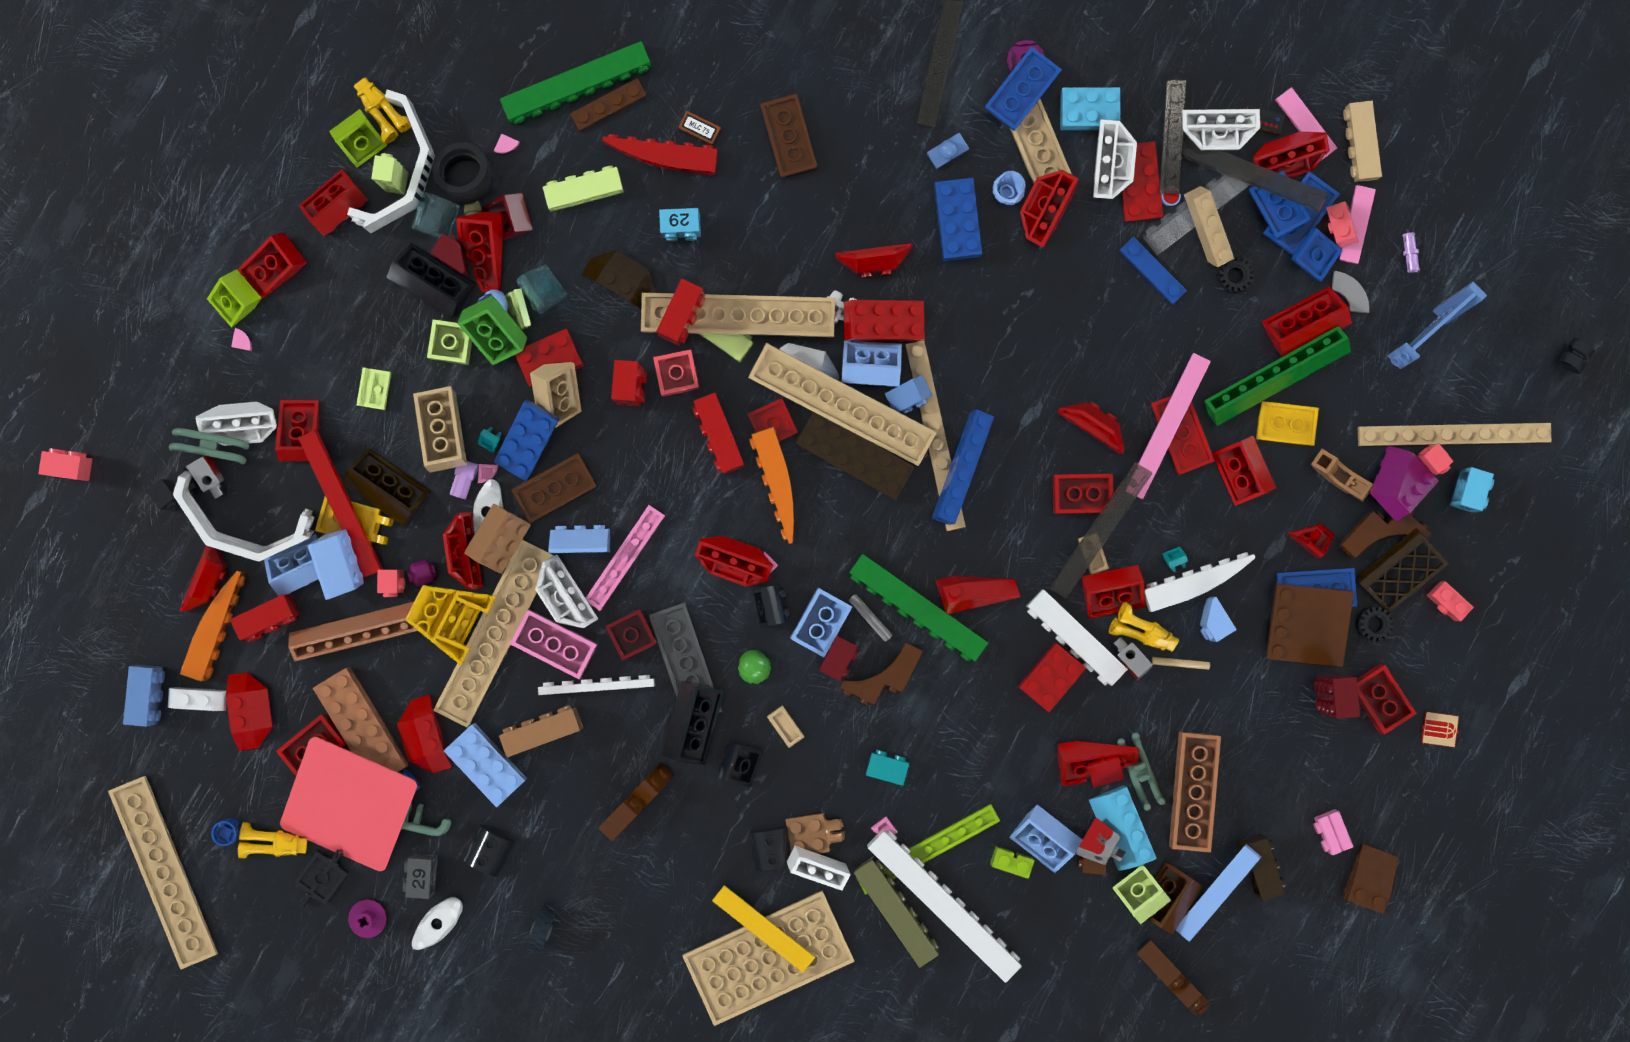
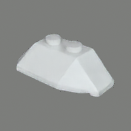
(1221, 128)
(1113, 159)
(812, 357)
(243, 421)
(562, 595)

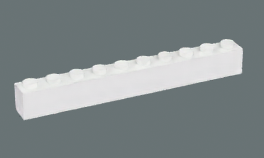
(944, 905)

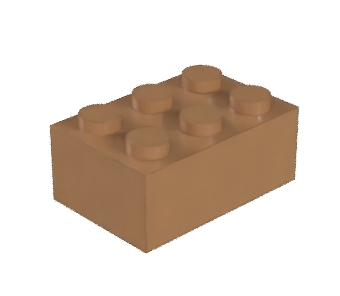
(497, 538)

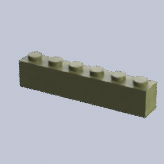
(896, 911)

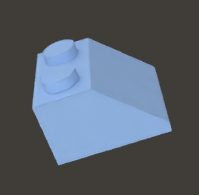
(1215, 621)

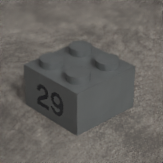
(421, 876)

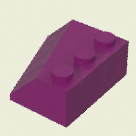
(1401, 482)

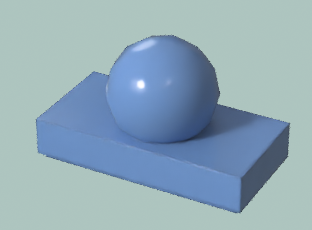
(947, 150)

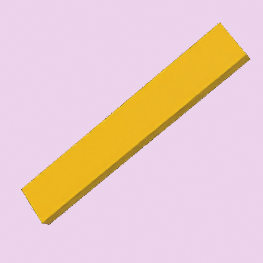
(763, 928)

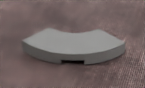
(1351, 291)

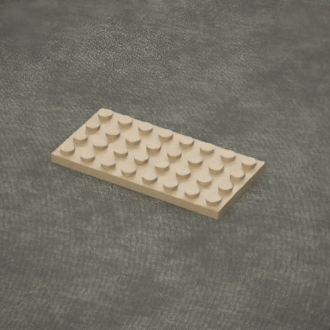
(745, 972)

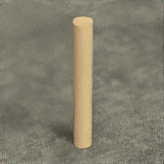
(1180, 663)

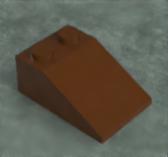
(1371, 879)

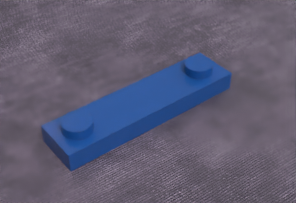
(1152, 270)

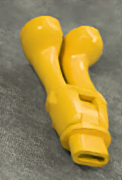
(373, 101)
(1153, 636)
(282, 842)

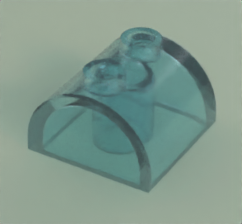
(434, 215)
(541, 288)

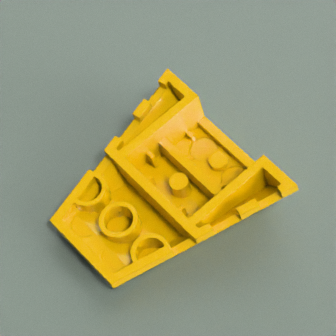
(447, 617)

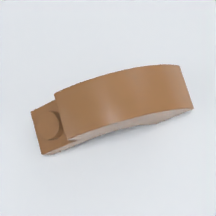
(1341, 476)

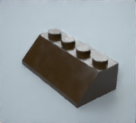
(385, 486)

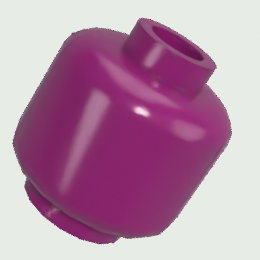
(421, 573)

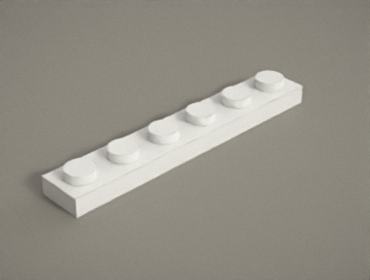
(604, 684)

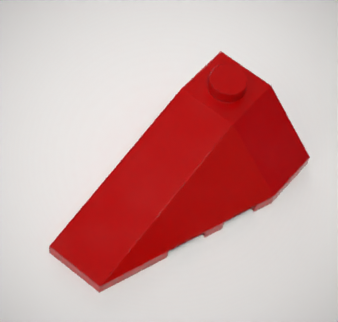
(483, 242)
(968, 592)
(1076, 755)

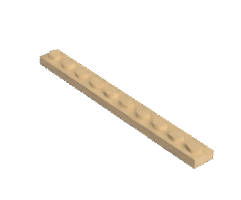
(932, 419)
(1454, 434)

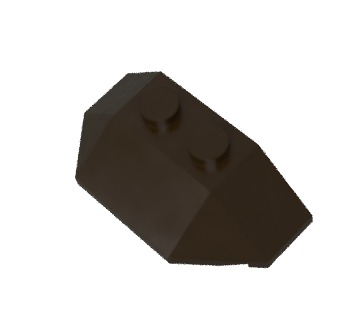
(620, 276)

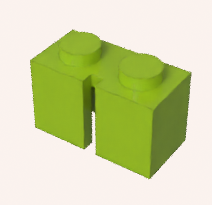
(1004, 860)

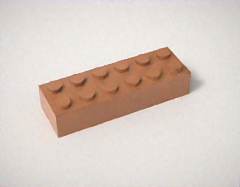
(359, 720)
(1194, 791)

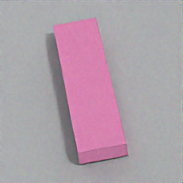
(1300, 115)
(1360, 214)

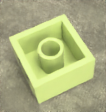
(449, 343)
(1141, 894)

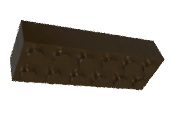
(855, 456)

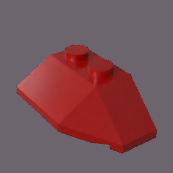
(1293, 153)
(1047, 205)
(874, 260)
(1095, 423)
(456, 540)
(733, 560)
(206, 579)
(248, 710)
(423, 736)

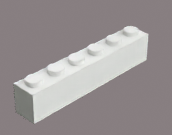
(1074, 635)

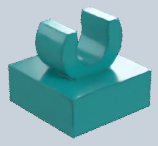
(489, 440)
(1175, 557)

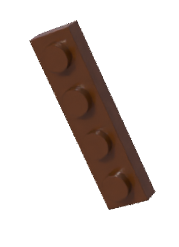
(608, 104)

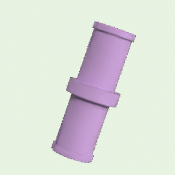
(1411, 252)

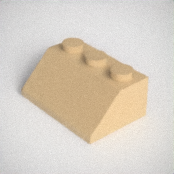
(557, 390)

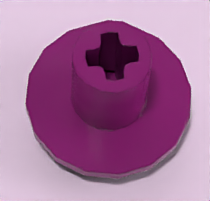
(367, 918)

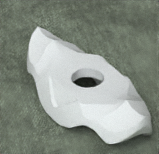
(489, 494)
(448, 912)

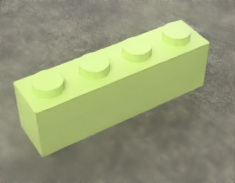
(389, 174)
(583, 188)
(734, 345)

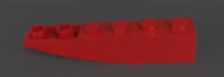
(668, 154)

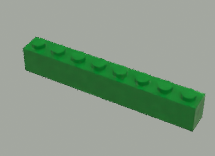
(576, 82)
(1277, 375)
(918, 607)

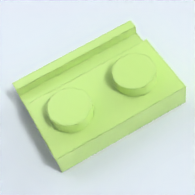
(517, 308)
(374, 388)

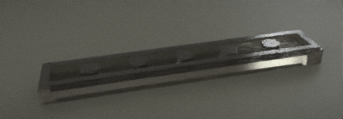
(1173, 137)

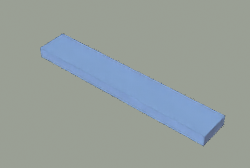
(1218, 892)

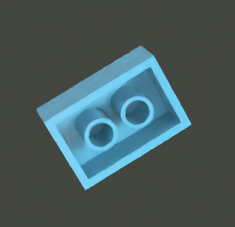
(1087, 106)

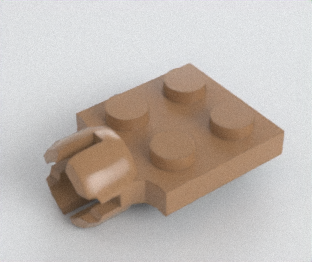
(814, 832)

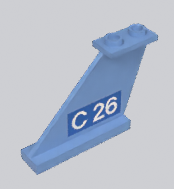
(1446, 312)

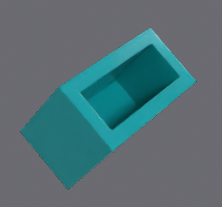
(887, 768)

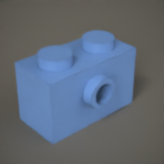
(909, 394)

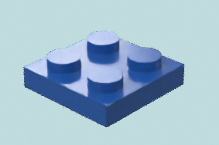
(1316, 254)

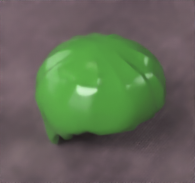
(754, 667)

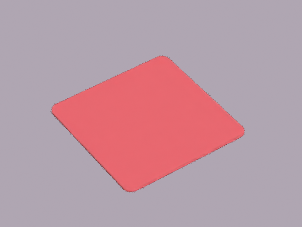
(348, 803)

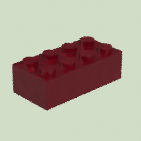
(1337, 696)

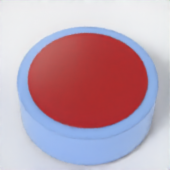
(1170, 199)

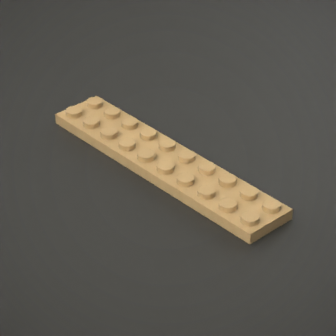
(749, 315)
(842, 404)
(493, 635)
(163, 872)

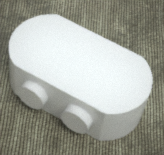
(197, 699)

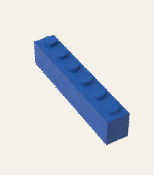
(962, 467)

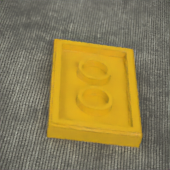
(1287, 423)

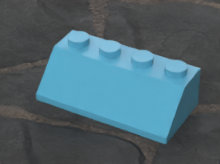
(1119, 813)

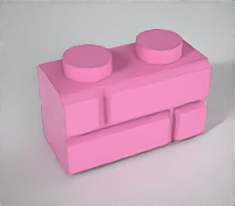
(1333, 832)

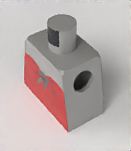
(206, 467)
(1138, 665)
(1100, 844)

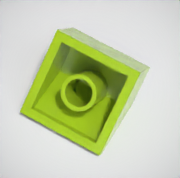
(357, 138)
(233, 297)

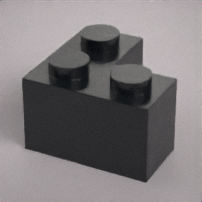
(163, 490)

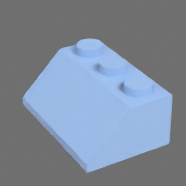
(871, 363)
(579, 540)
(335, 563)
(291, 568)
(820, 622)
(1046, 838)

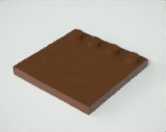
(1309, 624)

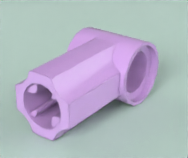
(463, 479)

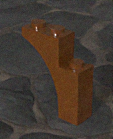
(1374, 528)
(894, 676)
(636, 802)
(1173, 979)

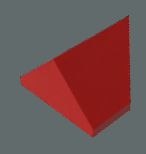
(1314, 539)

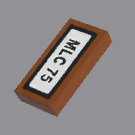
(699, 128)

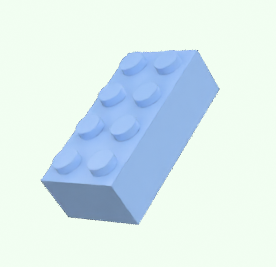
(485, 764)

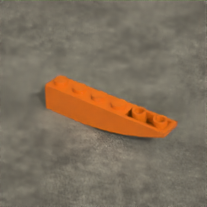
(776, 477)
(212, 631)

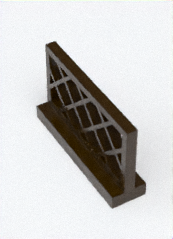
(1394, 556)

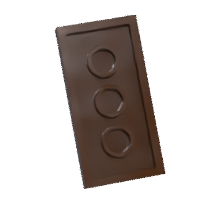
(788, 135)
(554, 488)

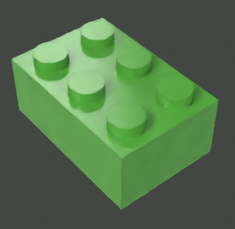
(492, 330)

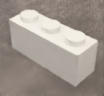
(818, 868)

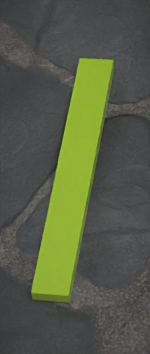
(950, 836)

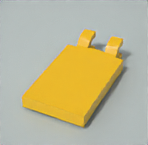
(369, 517)

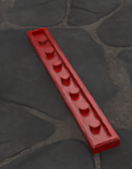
(340, 502)

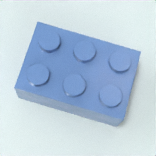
(143, 695)

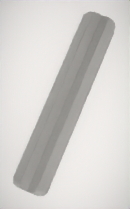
(869, 616)

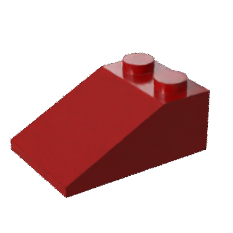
(272, 264)
(295, 420)

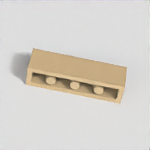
(1363, 141)
(1209, 226)

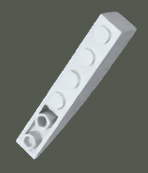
(1193, 584)

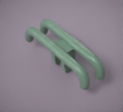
(209, 445)
(1141, 772)
(416, 827)

